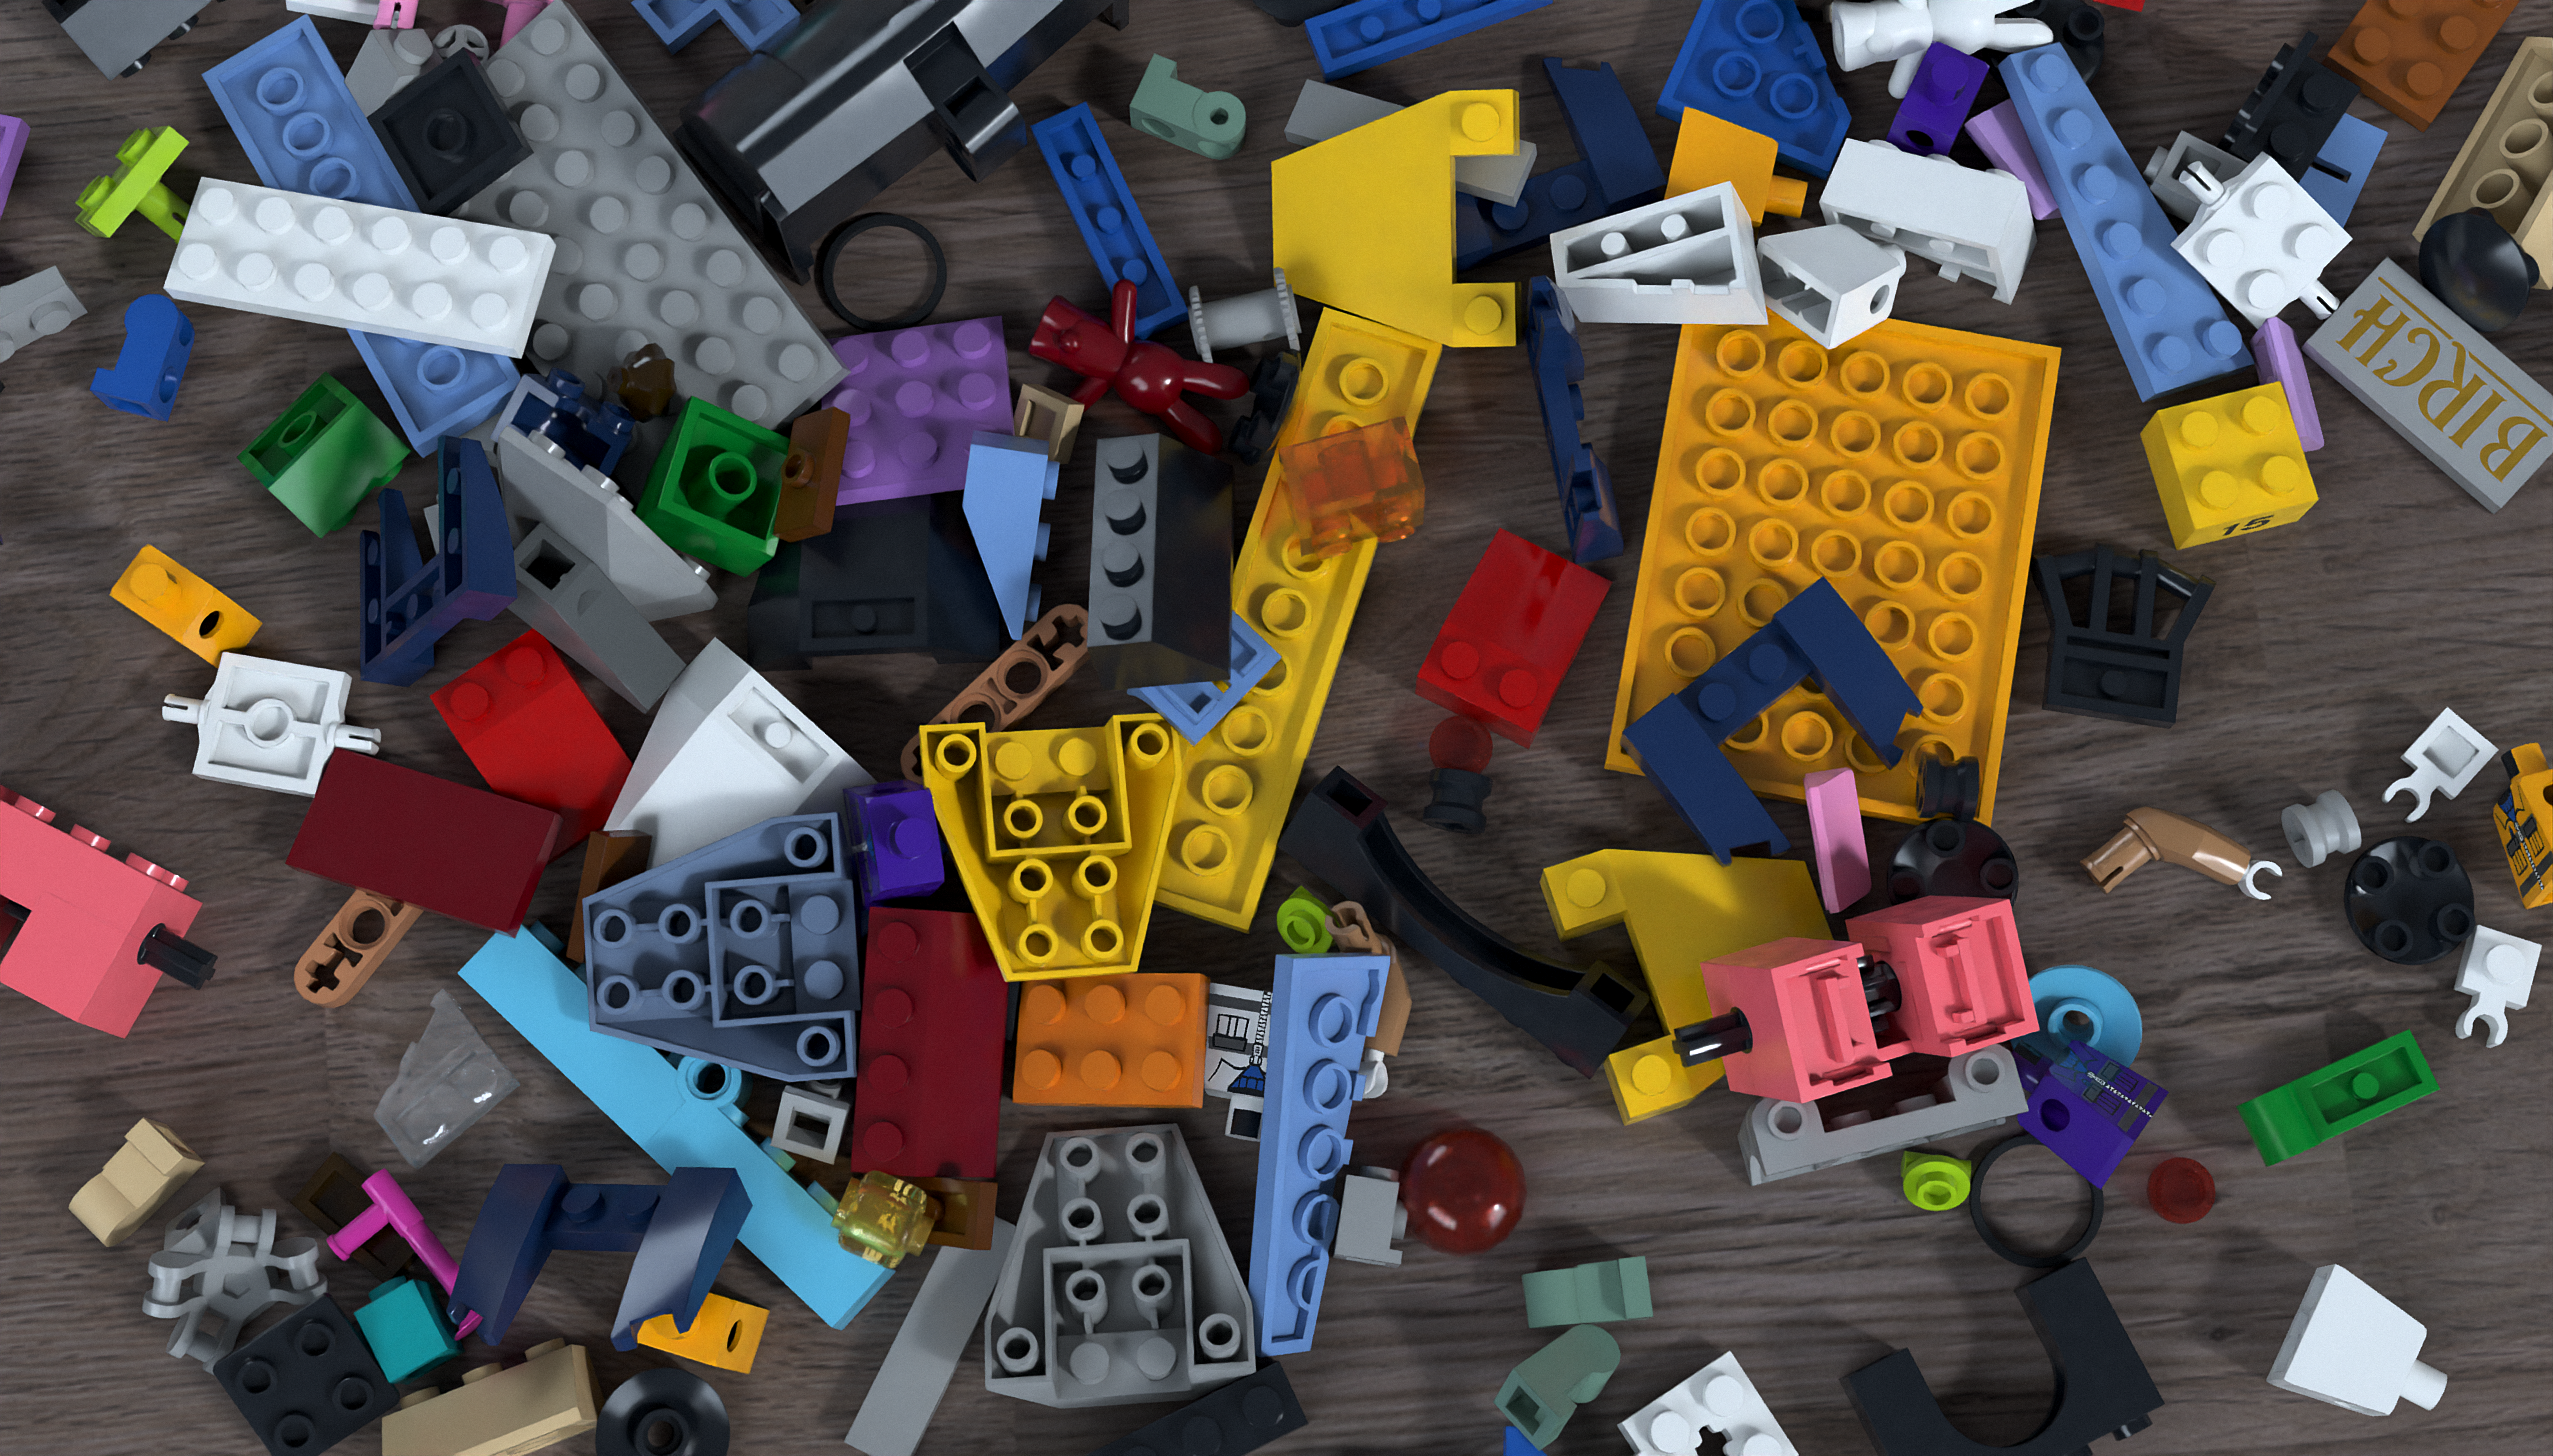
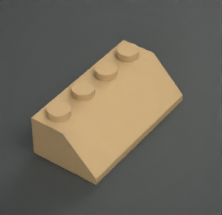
(2510, 159)

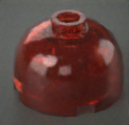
(1462, 1190)

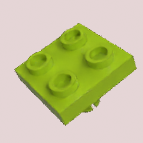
(137, 186)

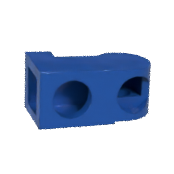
(149, 361)

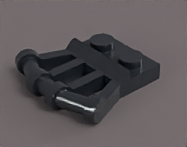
(2107, 671)

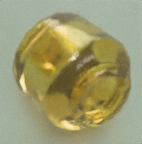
(882, 1219)

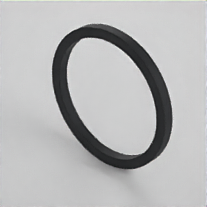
(872, 222)
(1999, 1248)

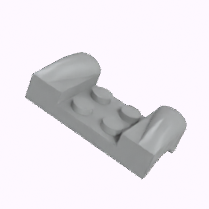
(1790, 1140)

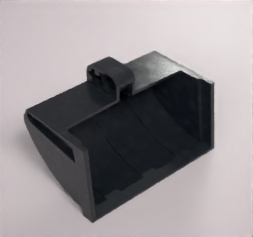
(864, 97)

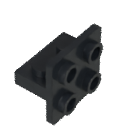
(2290, 110)
(307, 1380)

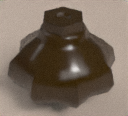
(644, 382)

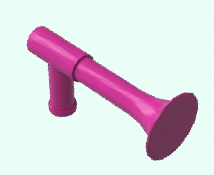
(395, 1207)

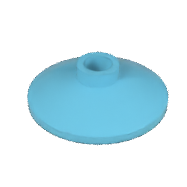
(2112, 1013)

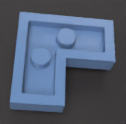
(683, 20)

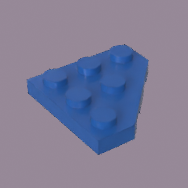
(1762, 72)

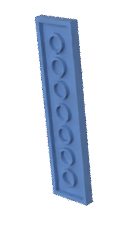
(314, 140)

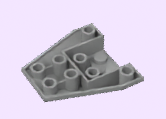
(599, 523)
(1117, 1279)

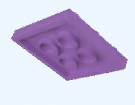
(917, 404)

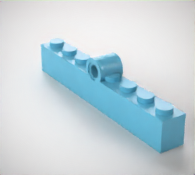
(675, 1120)

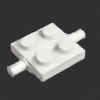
(2260, 240)
(271, 724)

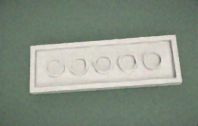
(361, 267)

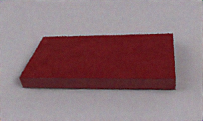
(425, 842)

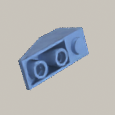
(1003, 508)

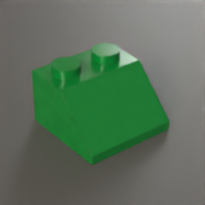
(324, 455)
(716, 488)

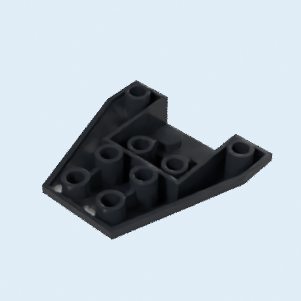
(878, 583)

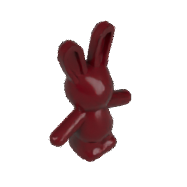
(1141, 371)

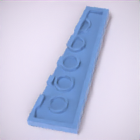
(2151, 296)
(1313, 1061)

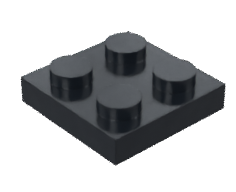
(450, 134)

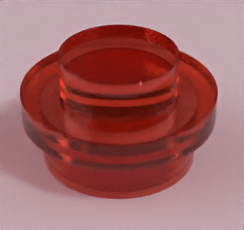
(1461, 744)
(2181, 1190)

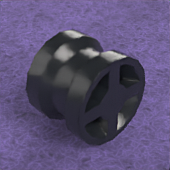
(1947, 786)
(1457, 801)

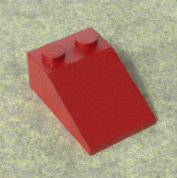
(1512, 637)
(538, 736)

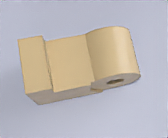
(135, 1182)

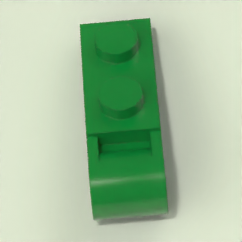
(2337, 1098)

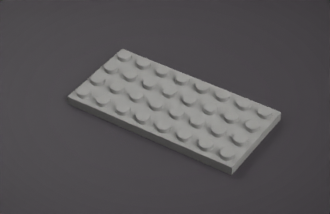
(639, 248)

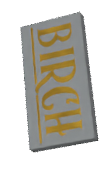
(2437, 384)

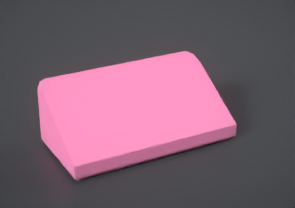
(1837, 837)

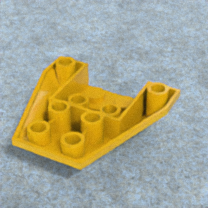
(1057, 836)

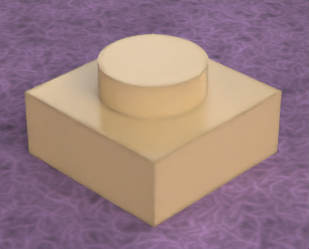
(1048, 417)

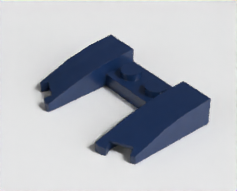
(1612, 177)
(1579, 474)
(471, 577)
(1682, 734)
(534, 1209)

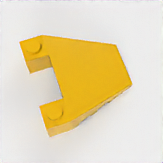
(1375, 219)
(1678, 915)

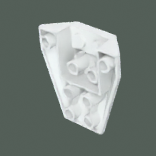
(727, 759)

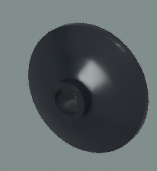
(668, 1395)

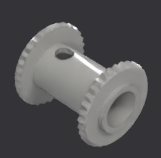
(1244, 318)

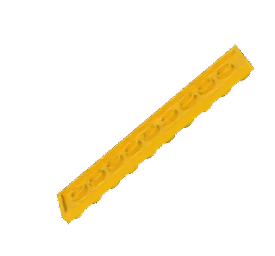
(1250, 763)

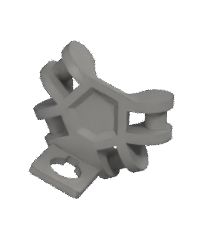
(232, 1274)

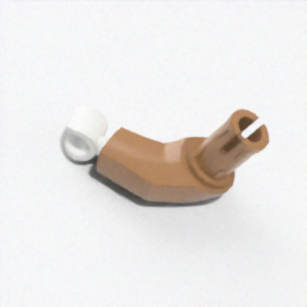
(2175, 840)
(1358, 936)

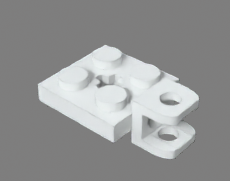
(1714, 1398)

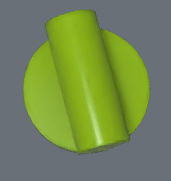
(1303, 923)
(1935, 1180)

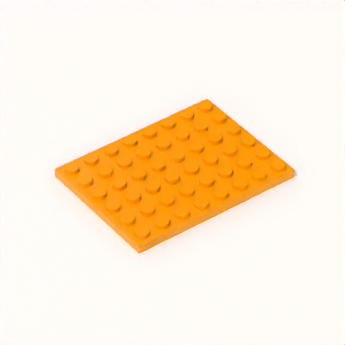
(1894, 475)

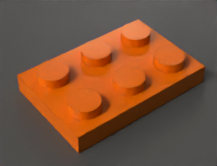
(1113, 1041)

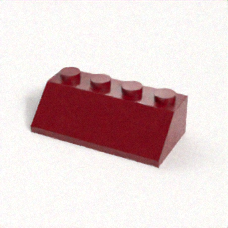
(929, 1047)

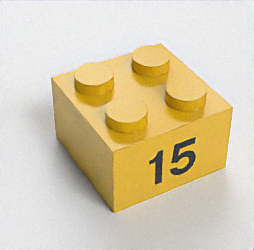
(2228, 465)

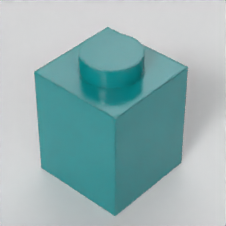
(408, 1329)

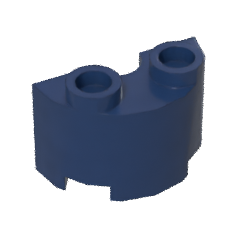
(576, 422)

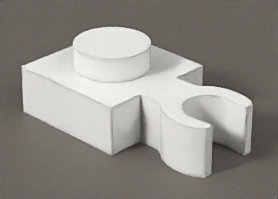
(2443, 759)
(2497, 974)

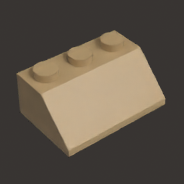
(501, 1410)

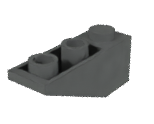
(590, 619)

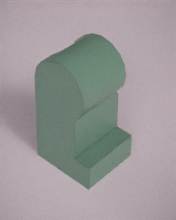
(1185, 115)
(1588, 1294)
(1544, 1387)

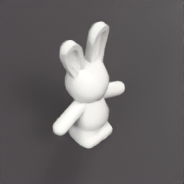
(1907, 27)

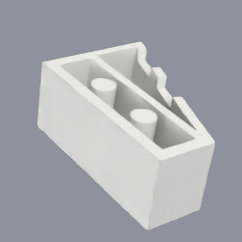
(1936, 210)
(1665, 263)

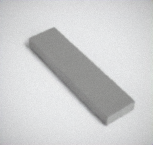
(1330, 111)
(929, 1347)

